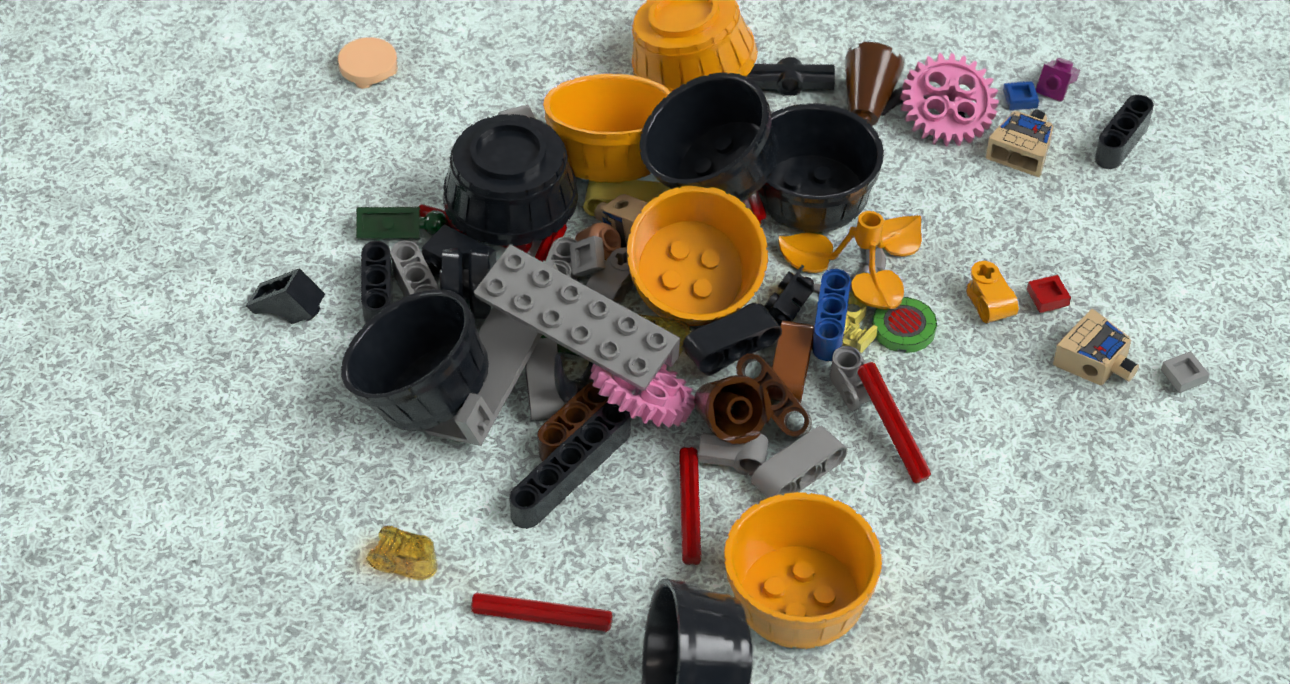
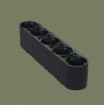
(569, 465)

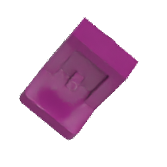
(1056, 78)

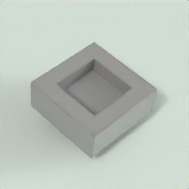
(587, 256)
(1185, 372)

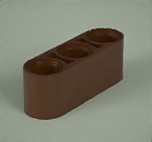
(788, 404)
(569, 419)

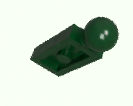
(396, 223)

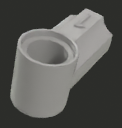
(743, 457)

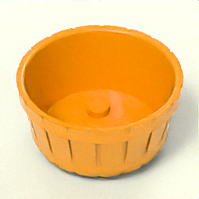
(690, 40)
(603, 123)
(696, 254)
(802, 568)

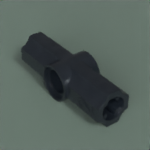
(792, 76)

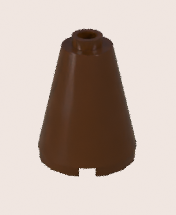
(871, 78)
(734, 408)

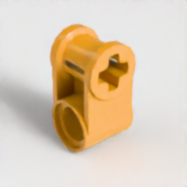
(991, 293)

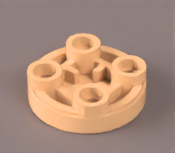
(367, 61)

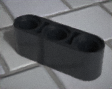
(1124, 131)
(376, 278)
(731, 338)

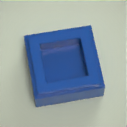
(1021, 95)

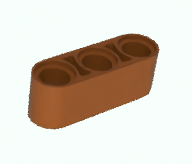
(792, 358)

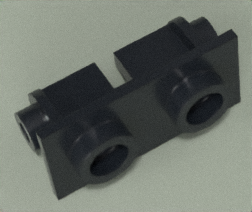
(795, 289)

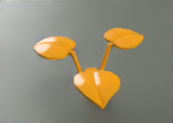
(875, 289)

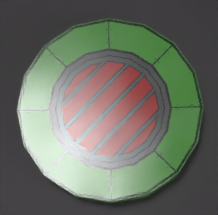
(905, 327)

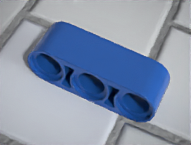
(831, 313)

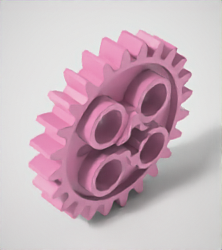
(949, 76)
(663, 401)

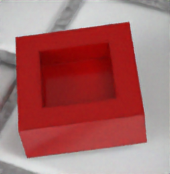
(1048, 293)

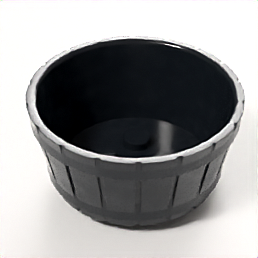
(712, 136)
(822, 167)
(509, 181)
(417, 360)
(695, 637)

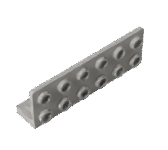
(578, 318)
(508, 350)

